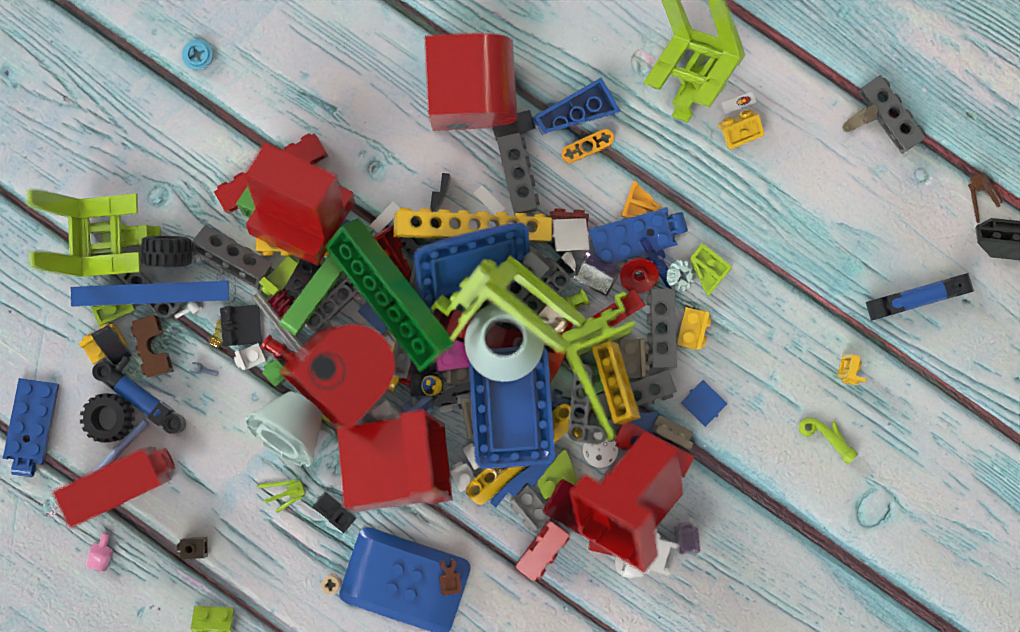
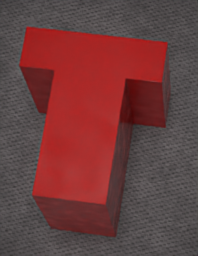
(295, 203)
(395, 462)
(630, 501)

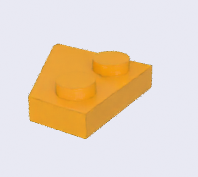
(638, 202)

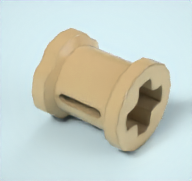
(327, 588)

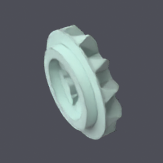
(674, 273)

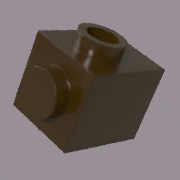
(193, 548)

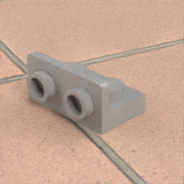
(530, 508)

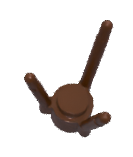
(981, 183)

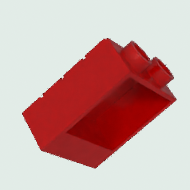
(113, 484)

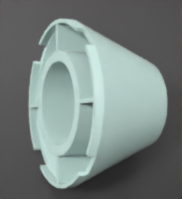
(494, 366)
(288, 427)

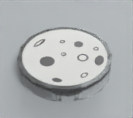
(600, 455)

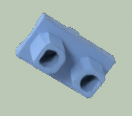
(425, 403)

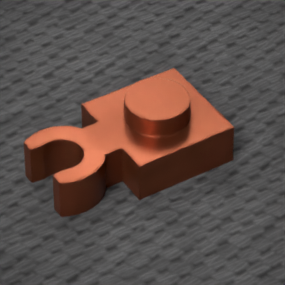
(449, 581)

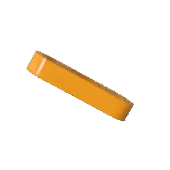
(572, 148)

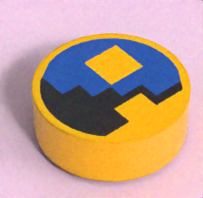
(431, 385)

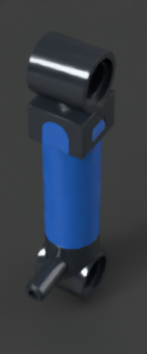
(919, 296)
(156, 410)

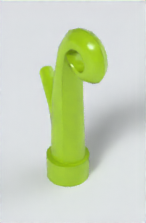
(834, 437)

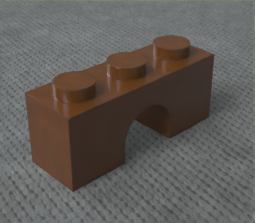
(145, 331)

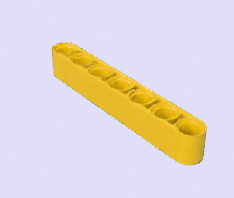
(504, 476)

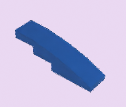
(530, 475)

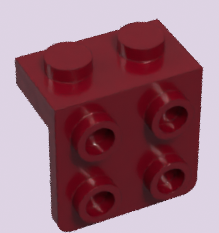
(561, 507)

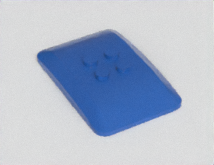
(448, 262)
(512, 417)
(401, 580)

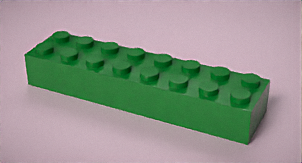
(389, 294)

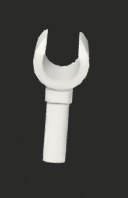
(194, 307)

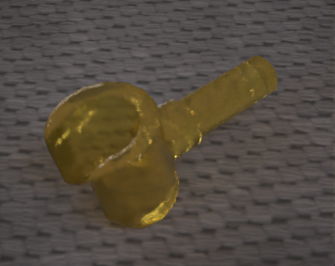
(214, 340)

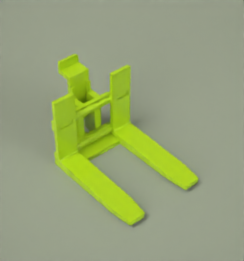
(698, 82)
(113, 235)
(490, 283)
(581, 341)

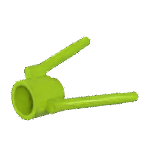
(295, 490)

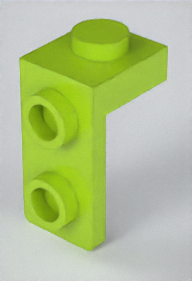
(279, 277)

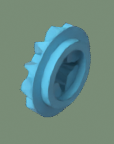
(188, 53)

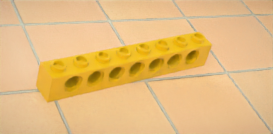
(403, 227)

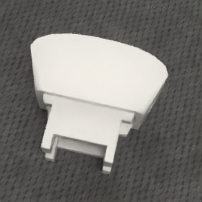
(658, 565)

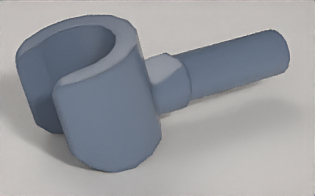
(201, 369)

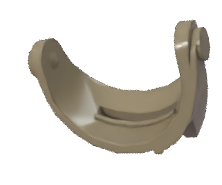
(861, 118)

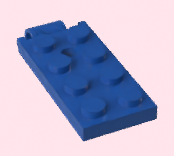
(622, 238)
(33, 417)

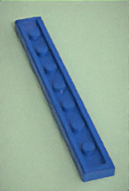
(150, 293)

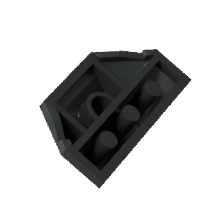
(999, 238)

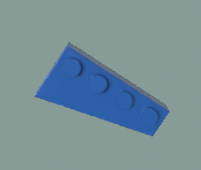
(581, 107)

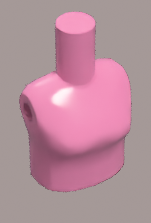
(100, 554)

